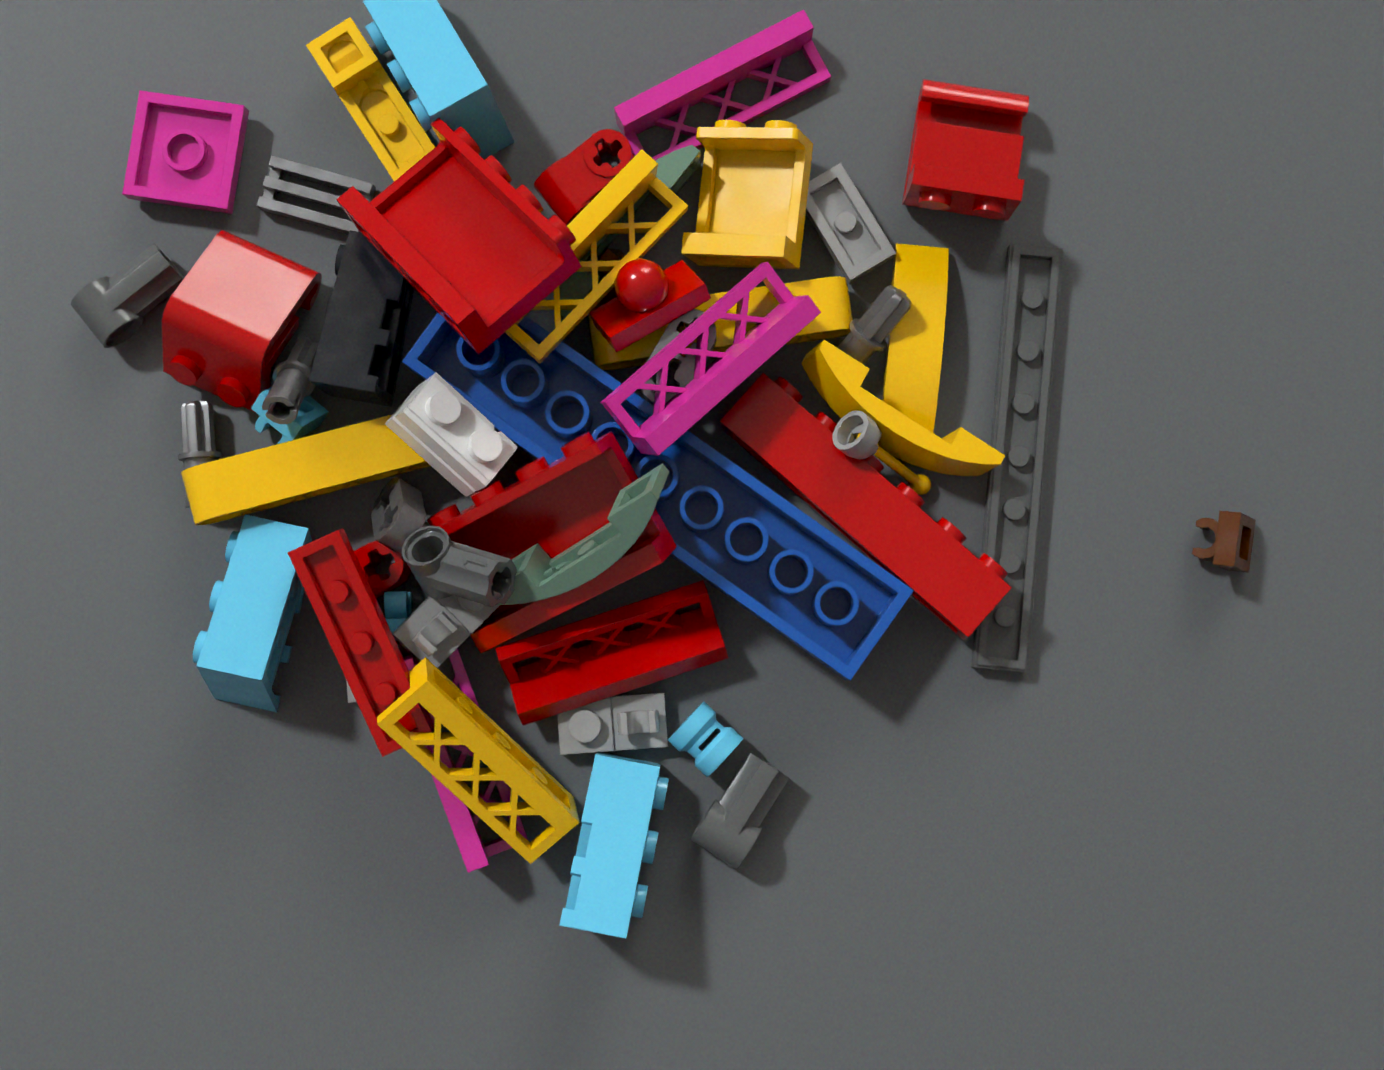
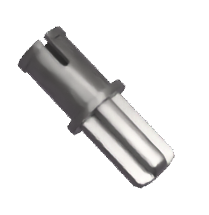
(876, 324)
(291, 383)
(197, 435)

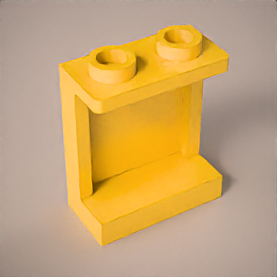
(751, 196)

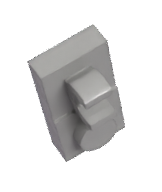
(440, 627)
(614, 725)

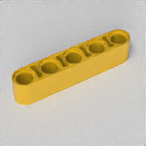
(827, 293)
(296, 471)

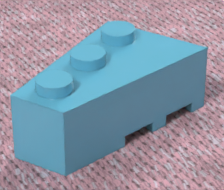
(437, 69)
(252, 614)
(614, 845)

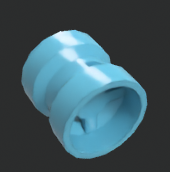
(697, 730)

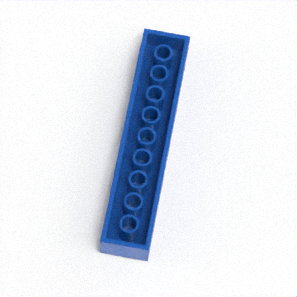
(717, 513)

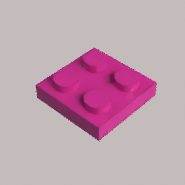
(185, 152)

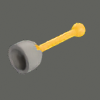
(867, 435)

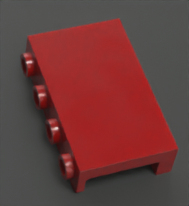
(466, 237)
(556, 509)

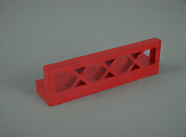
(357, 632)
(615, 658)

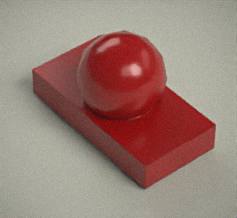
(647, 300)

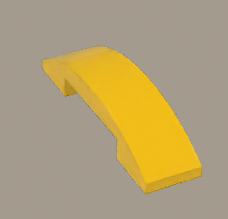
(371, 97)
(918, 339)
(839, 383)

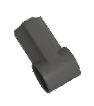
(117, 304)
(457, 569)
(735, 819)

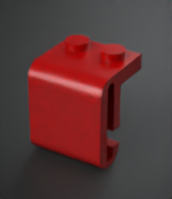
(966, 151)
(234, 318)

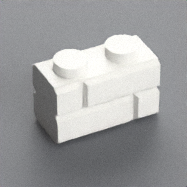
(451, 435)

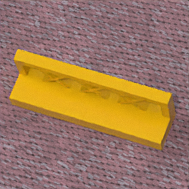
(588, 228)
(494, 748)

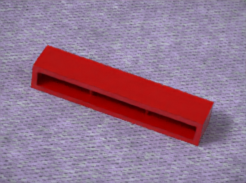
(865, 506)

